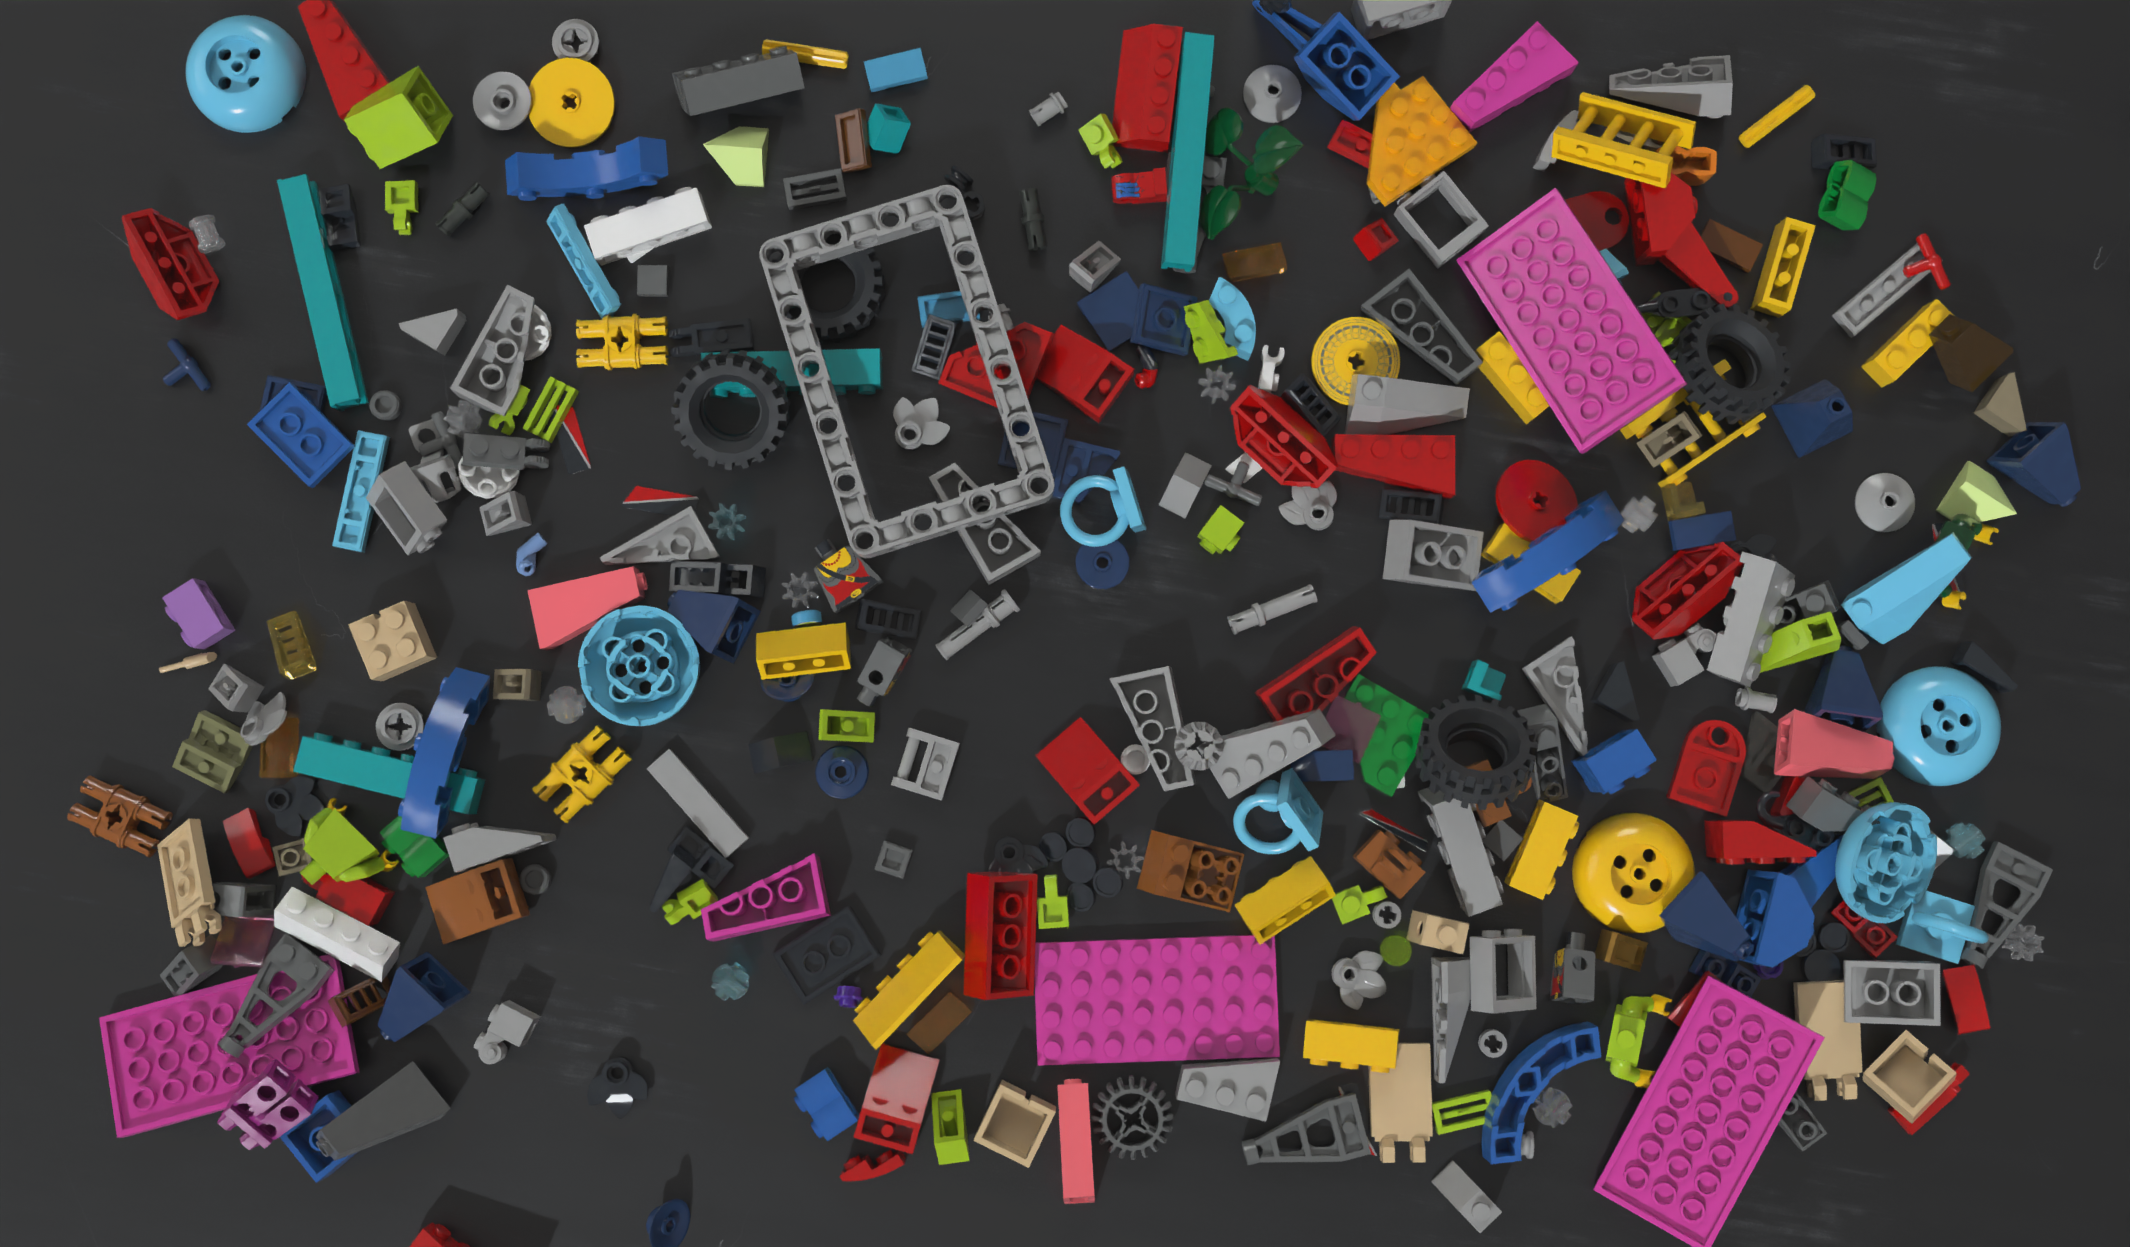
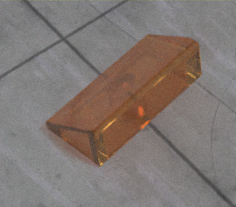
(1254, 262)
(280, 751)
(939, 1022)

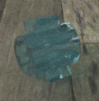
(726, 513)
(1965, 840)
(730, 981)

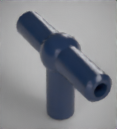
(187, 365)

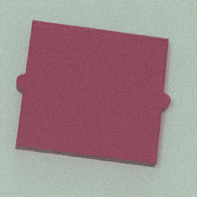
(1352, 727)
(243, 941)

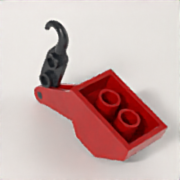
(1665, 234)

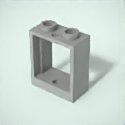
(1458, 201)
(406, 509)
(1520, 972)

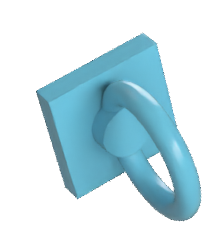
(1124, 503)
(1296, 809)
(1939, 927)

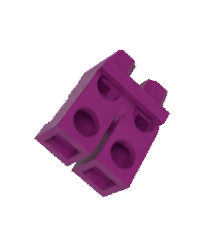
(268, 1106)

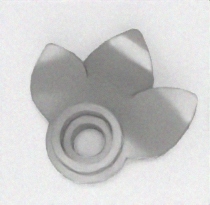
(920, 419)
(1307, 502)
(263, 719)
(1363, 979)

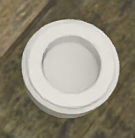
(1135, 759)

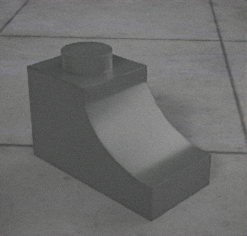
(190, 967)

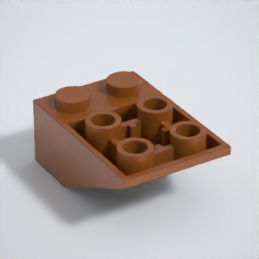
(1190, 871)
(477, 900)

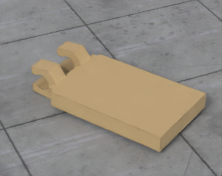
(188, 883)
(1821, 1009)
(1402, 1103)

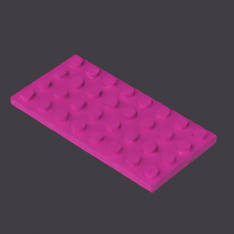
(1570, 321)
(1156, 1000)
(169, 1061)
(1708, 1113)

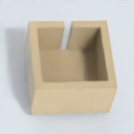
(392, 641)
(1905, 1077)
(1015, 1124)

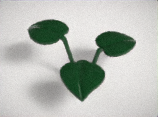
(1273, 150)

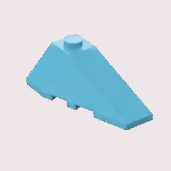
(1902, 594)

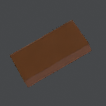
(853, 141)
(1730, 245)

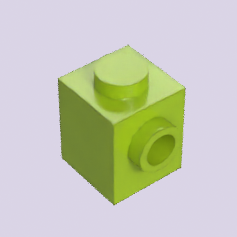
(1220, 531)

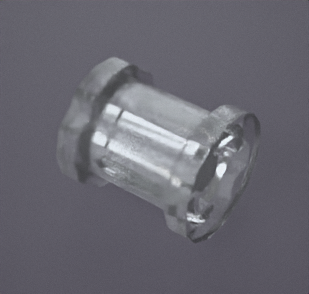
(206, 234)

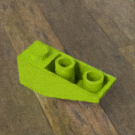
(1802, 641)

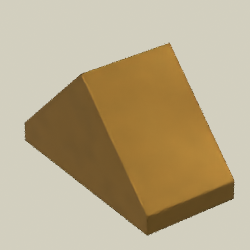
(1620, 950)

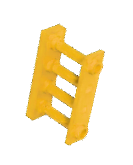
(1616, 157)
(1666, 411)

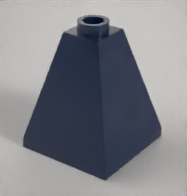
(1814, 417)
(2041, 462)
(714, 621)
(1845, 692)
(1706, 922)
(417, 995)

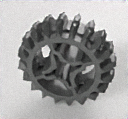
(1140, 1105)

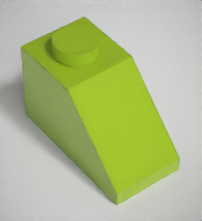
(950, 1127)

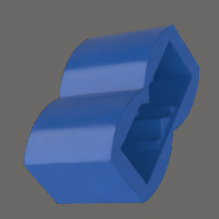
(826, 1104)

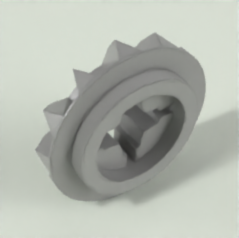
(566, 33)
(390, 716)
(1186, 738)

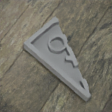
(674, 539)
(1556, 682)

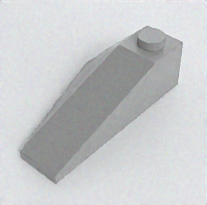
(1399, 405)
(1449, 1007)

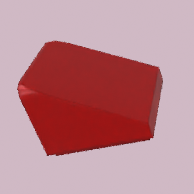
(1375, 239)

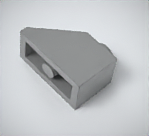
(1466, 1196)

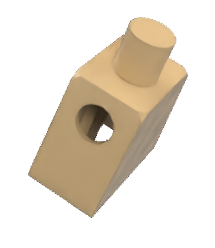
(1438, 932)

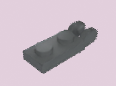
(503, 452)

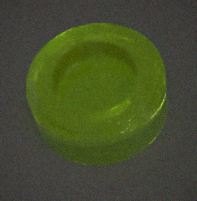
(1395, 950)

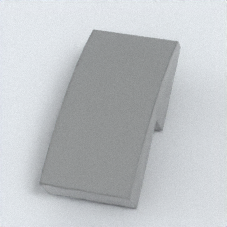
(1544, 157)

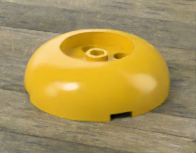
(1600, 882)

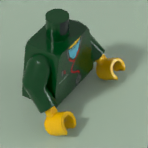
(1965, 530)

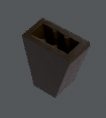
(1967, 352)

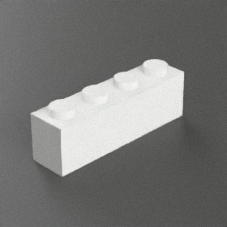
(647, 226)
(336, 934)

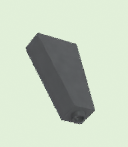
(386, 1112)

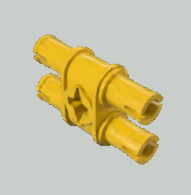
(631, 353)
(566, 772)

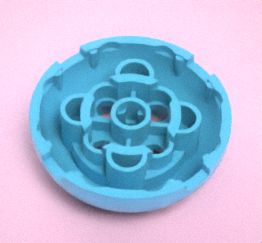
(241, 105)
(612, 643)
(1910, 705)
(1886, 863)

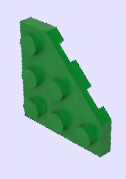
(1394, 738)

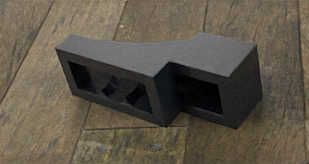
(717, 578)

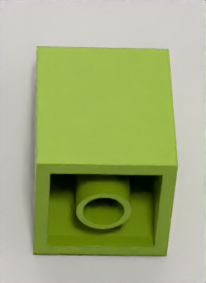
(399, 118)

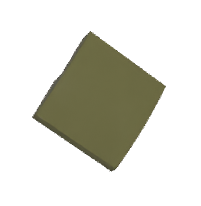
(213, 752)

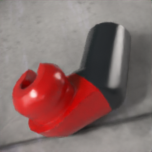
(1150, 367)

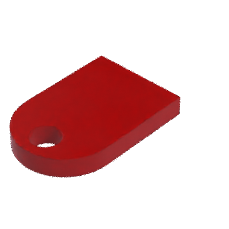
(1590, 212)
(1708, 771)

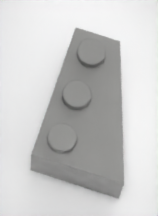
(1230, 1086)

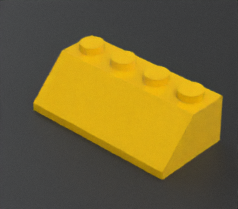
(908, 988)

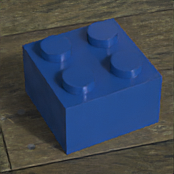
(1614, 761)
(302, 1137)

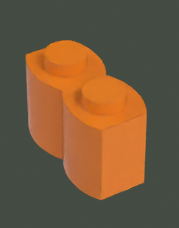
(1693, 165)

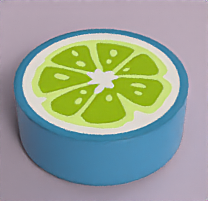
(806, 619)

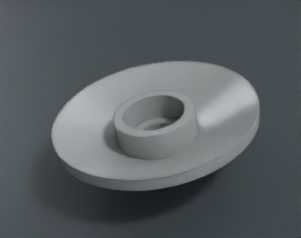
(496, 89)
(1267, 106)
(1871, 503)

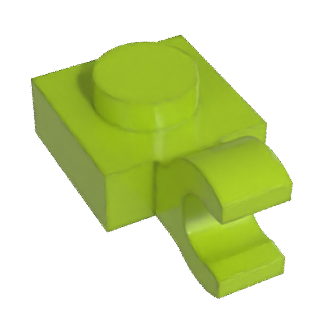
(1099, 138)
(401, 200)
(517, 405)
(689, 902)
(1353, 902)
(1052, 908)

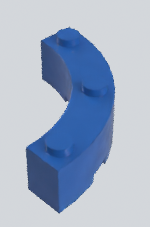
(587, 173)
(1550, 553)
(440, 751)
(1525, 1080)

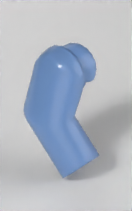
(527, 554)

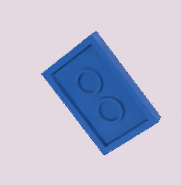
(301, 435)

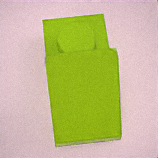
(846, 726)

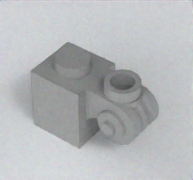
(1678, 658)
(507, 1023)

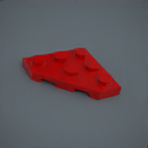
(967, 373)

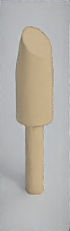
(191, 662)

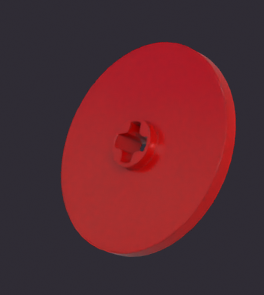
(1535, 481)

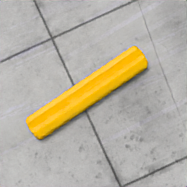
(811, 54)
(1777, 116)

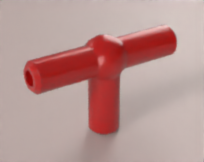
(1932, 261)

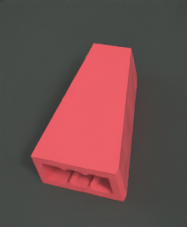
(578, 604)
(1828, 749)
(1075, 1142)

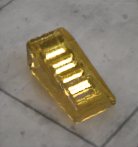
(297, 663)

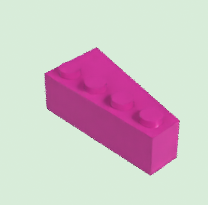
(1520, 72)
(772, 902)

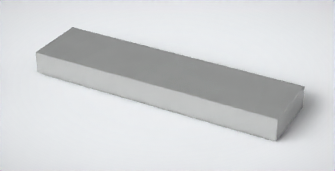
(1879, 294)
(698, 803)

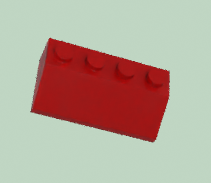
(1146, 87)
(1000, 935)

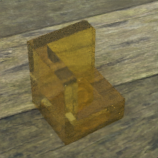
(1681, 501)

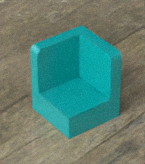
(887, 128)
(1484, 681)

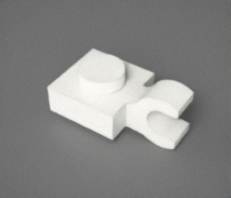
(1268, 379)

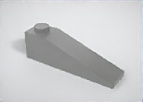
(1695, 88)
(497, 359)

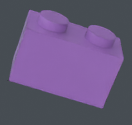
(197, 614)

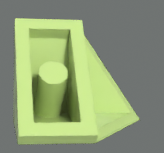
(742, 154)
(1976, 495)

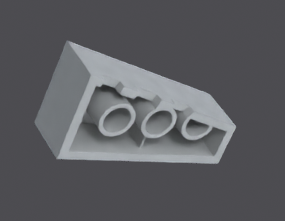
(1751, 619)

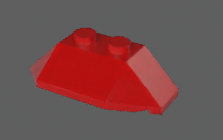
(170, 263)
(1281, 439)
(1685, 589)

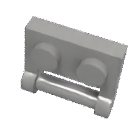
(934, 768)

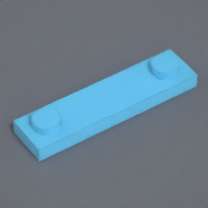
(582, 261)
(355, 509)

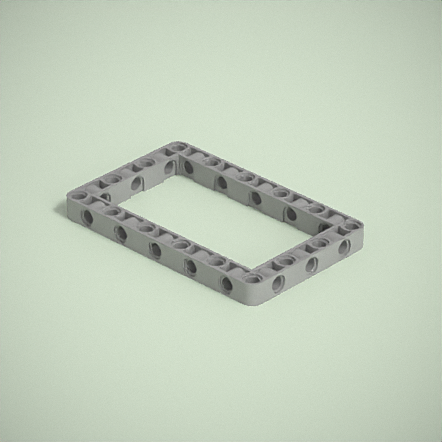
(864, 231)

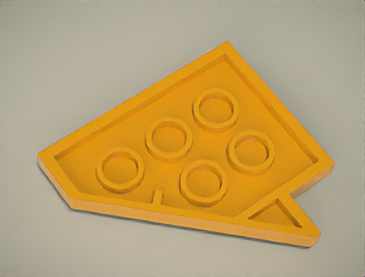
(1412, 139)

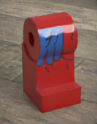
(1140, 187)

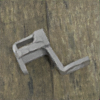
(433, 465)

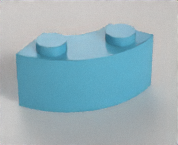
(1235, 316)

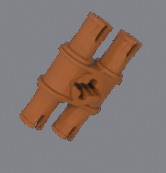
(108, 823)

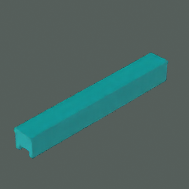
(1187, 151)
(322, 293)

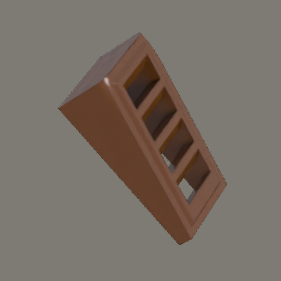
(342, 1011)

